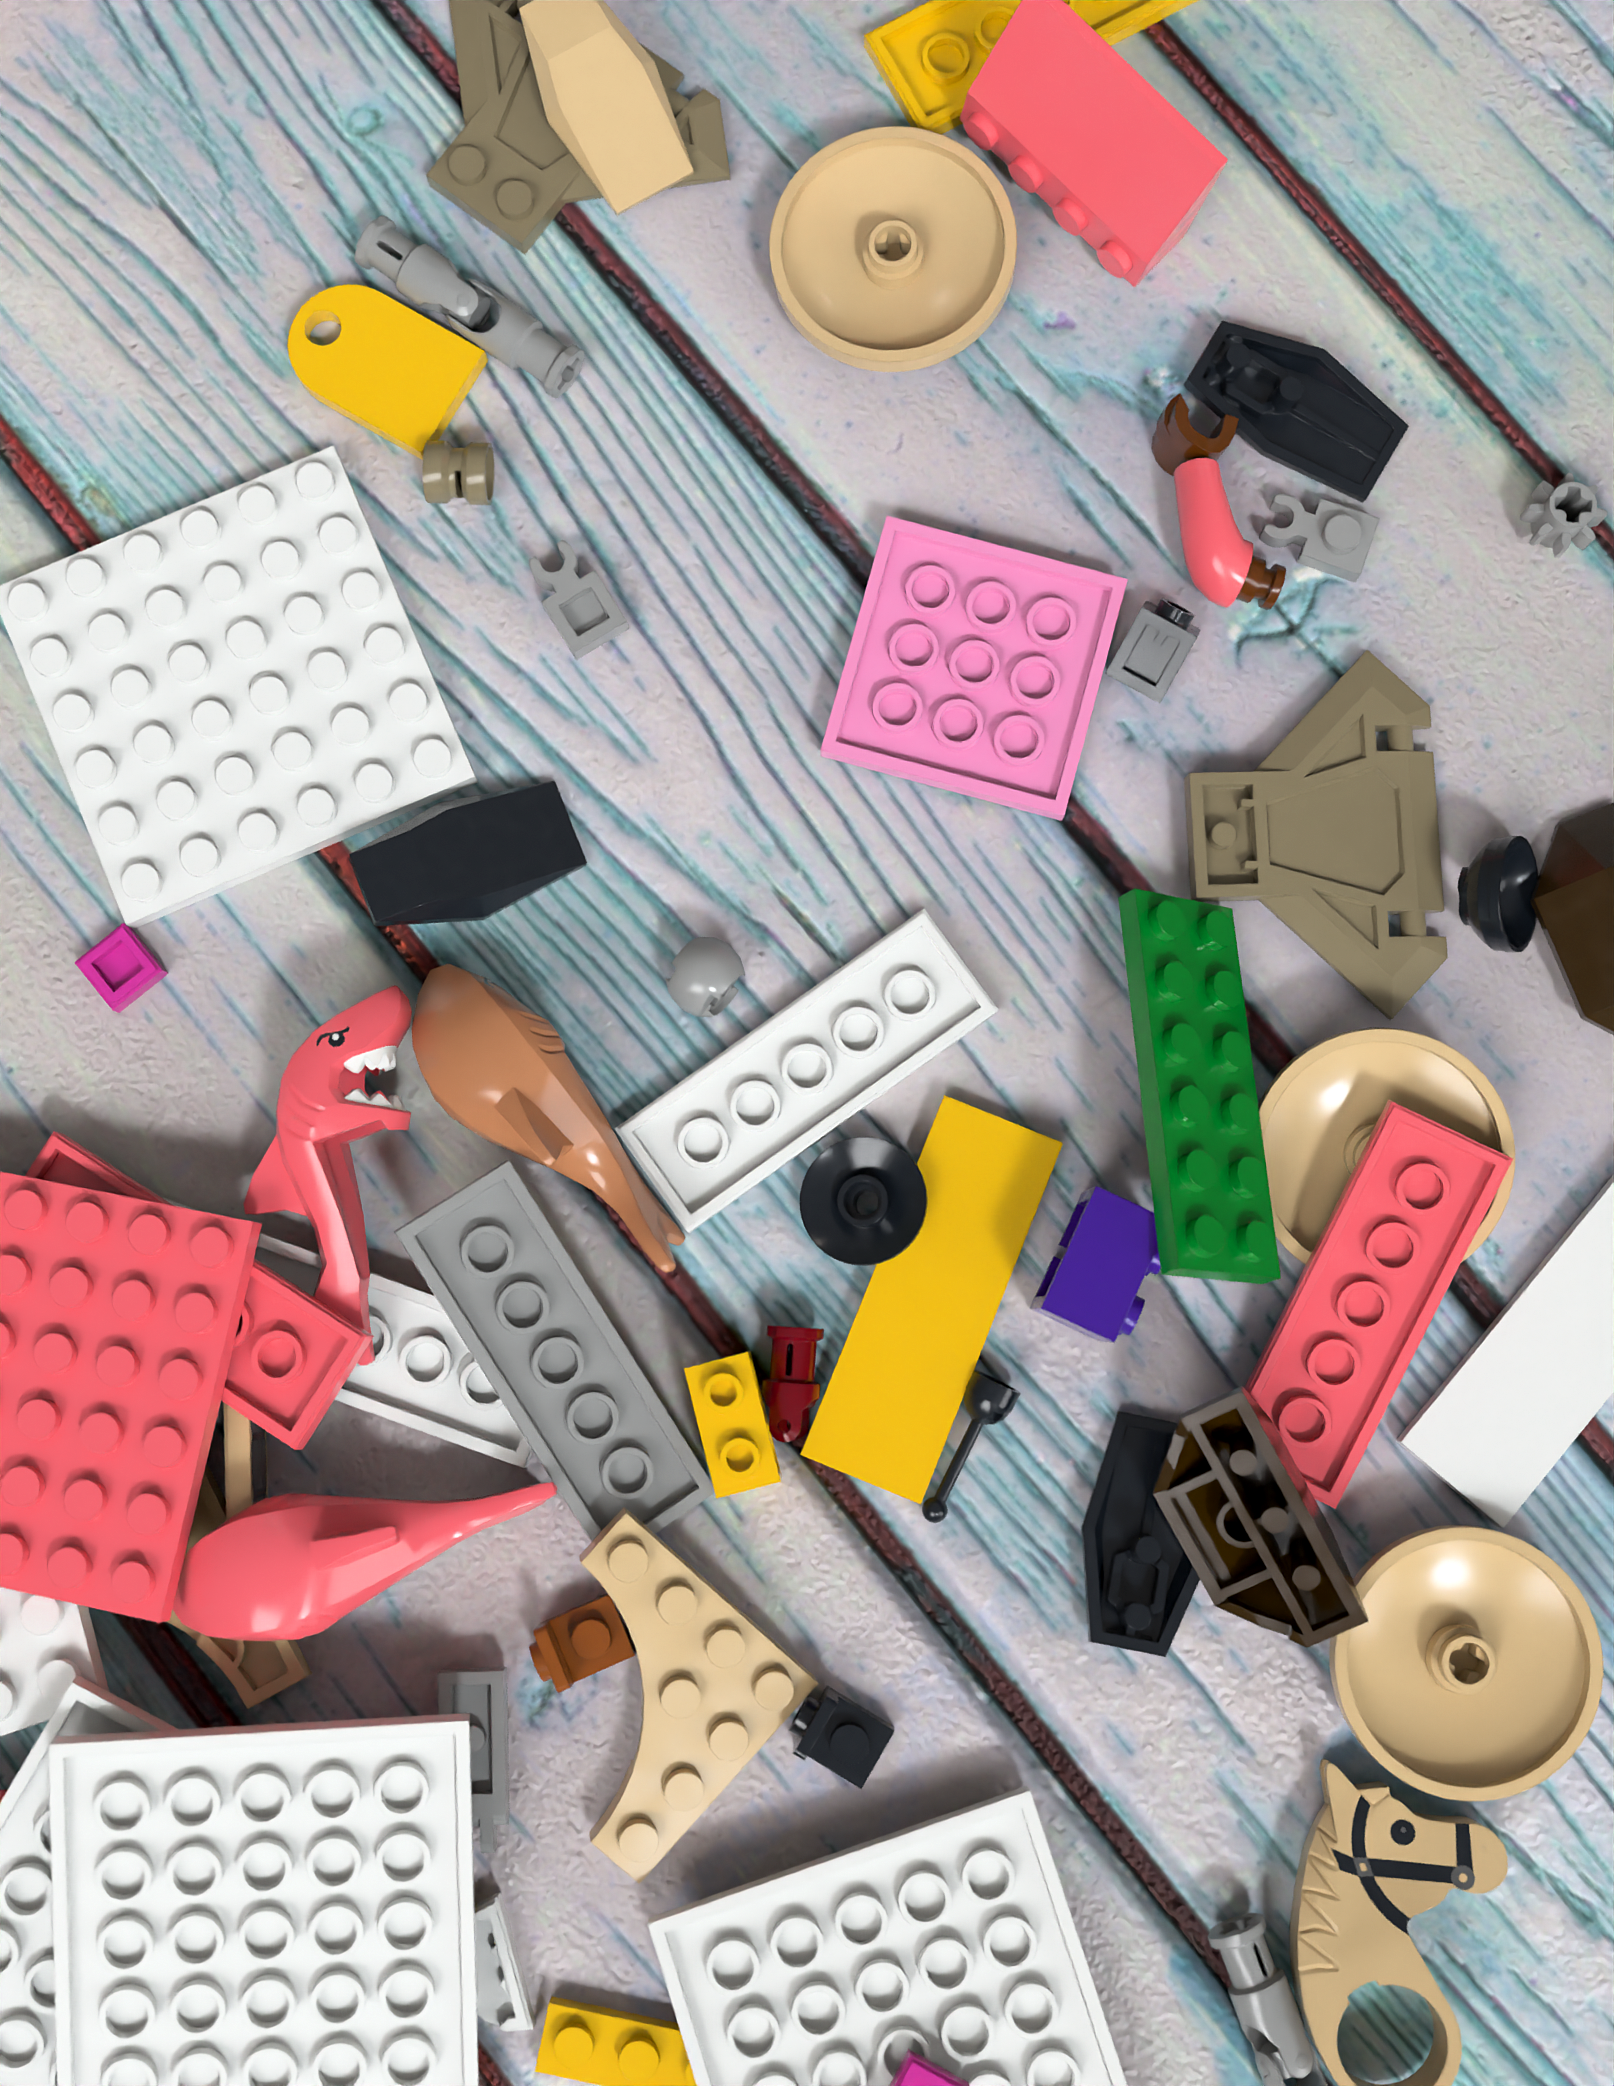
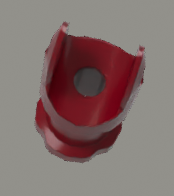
(791, 1384)

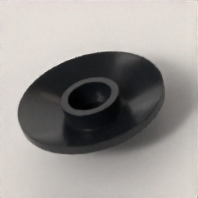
(832, 1192)

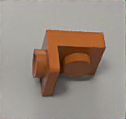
(581, 1642)

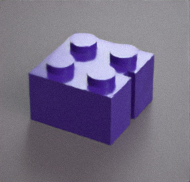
(1104, 1263)

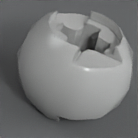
(705, 976)

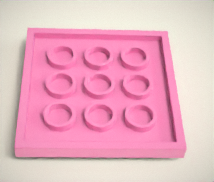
(974, 668)

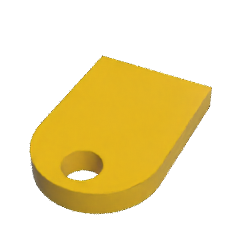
(386, 365)

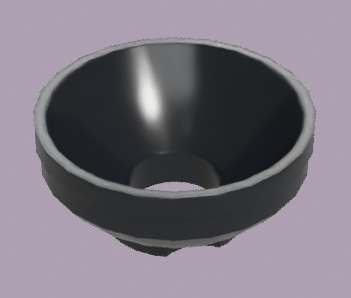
(1498, 894)

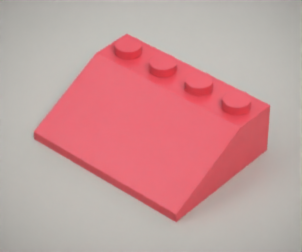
(1090, 138)

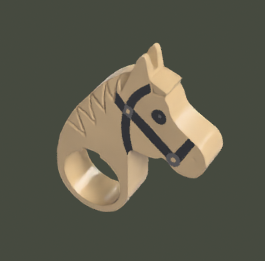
(1354, 1891)

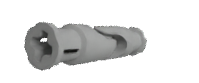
(435, 285)
(1265, 2003)

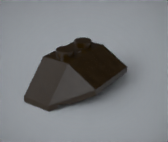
(1577, 911)
(1254, 1523)

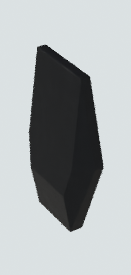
(1298, 407)
(468, 857)
(1131, 1557)

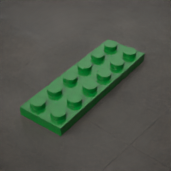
(1197, 1090)

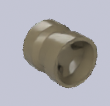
(458, 472)

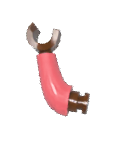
(1211, 542)

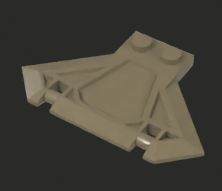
(507, 159)
(1335, 835)

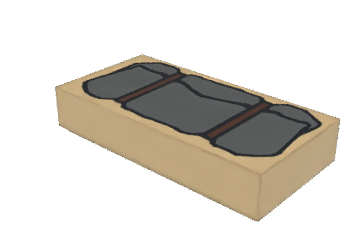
(244, 1462)

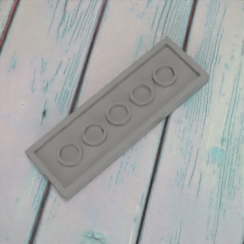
(553, 1355)

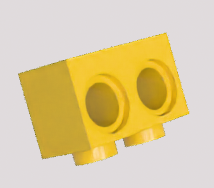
(733, 1424)

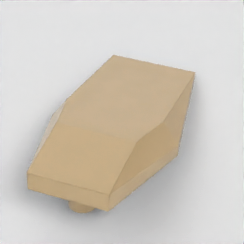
(605, 100)

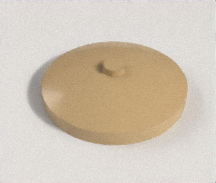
(893, 249)
(1329, 1102)
(1470, 1663)

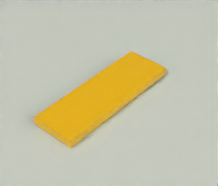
(942, 45)
(933, 1303)

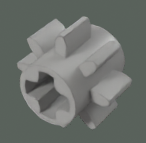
(1556, 507)

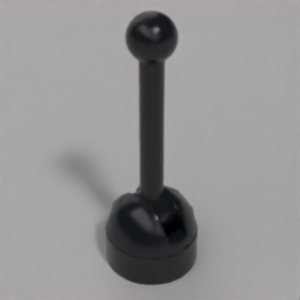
(987, 1403)

